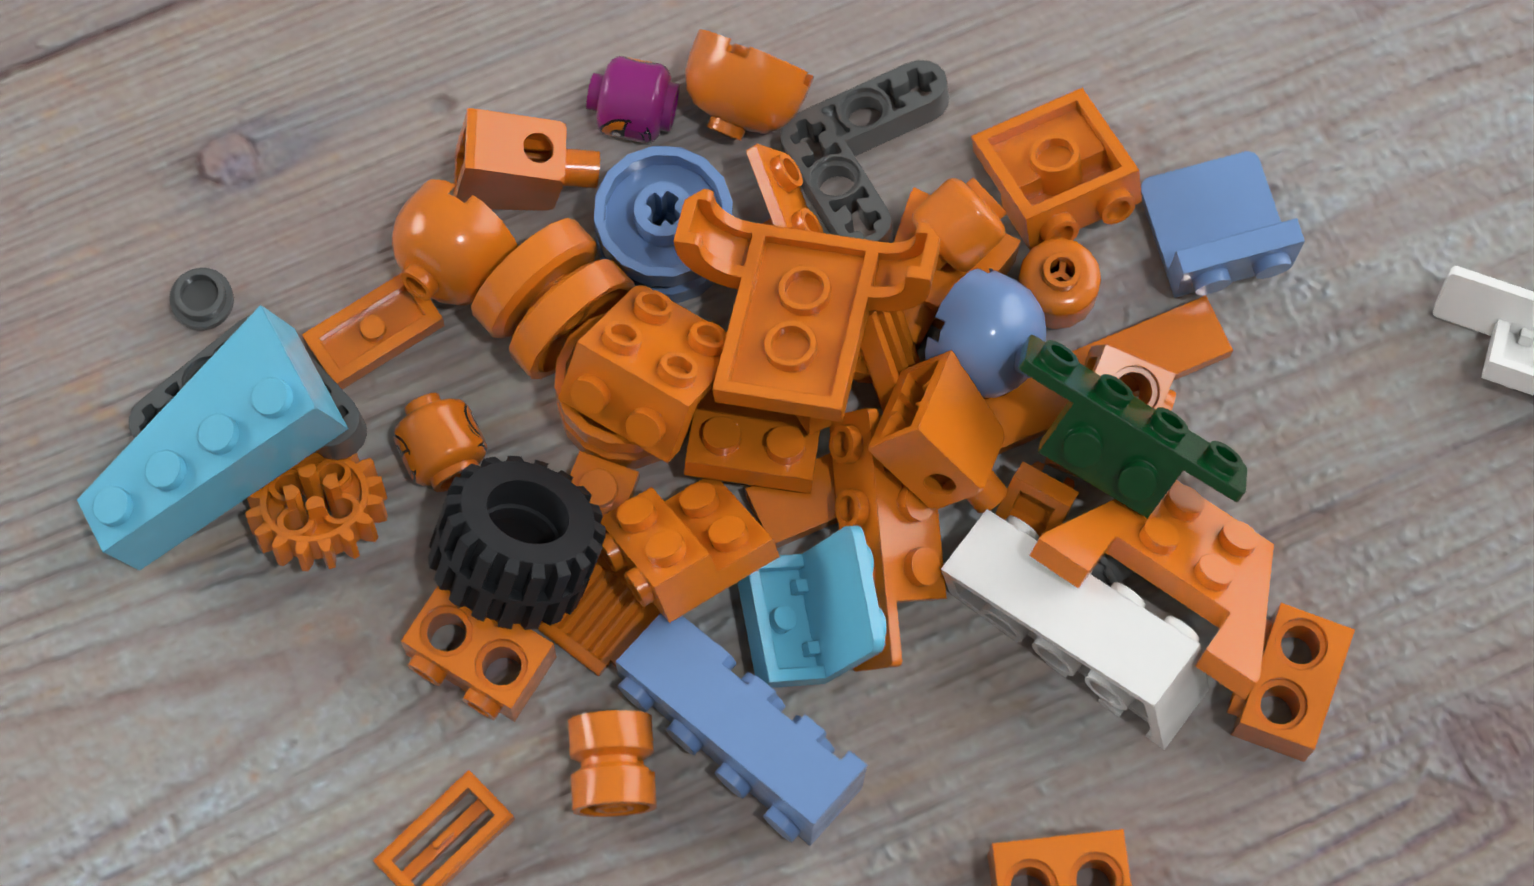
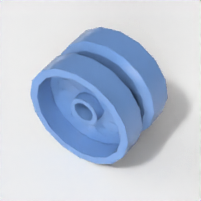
(649, 192)

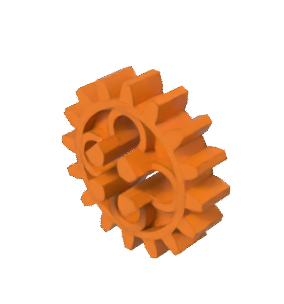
(354, 497)

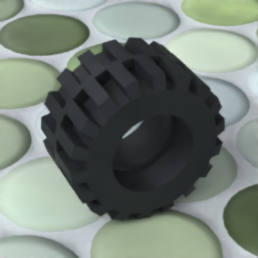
(516, 542)

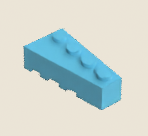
(214, 443)

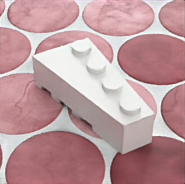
(1095, 630)

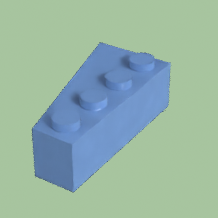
(740, 728)

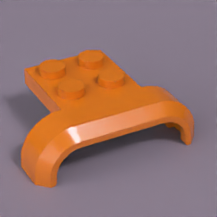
(798, 303)

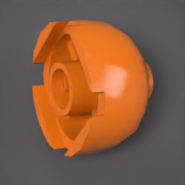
(743, 86)
(448, 244)

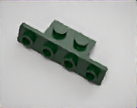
(1121, 440)

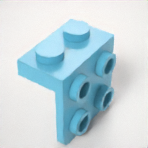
(814, 612)

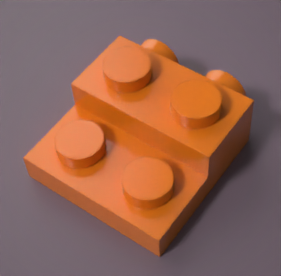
(1059, 169)
(684, 546)

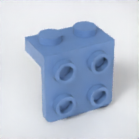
(1218, 225)

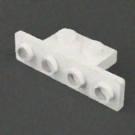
(1498, 311)

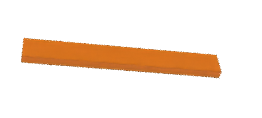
(1175, 340)

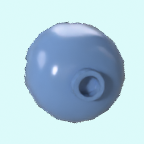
(986, 327)

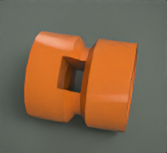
(612, 759)

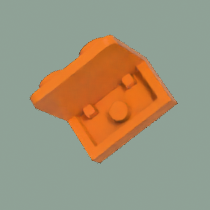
(645, 370)

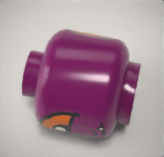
(633, 99)

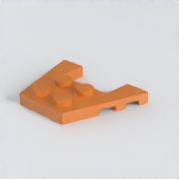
(1192, 555)

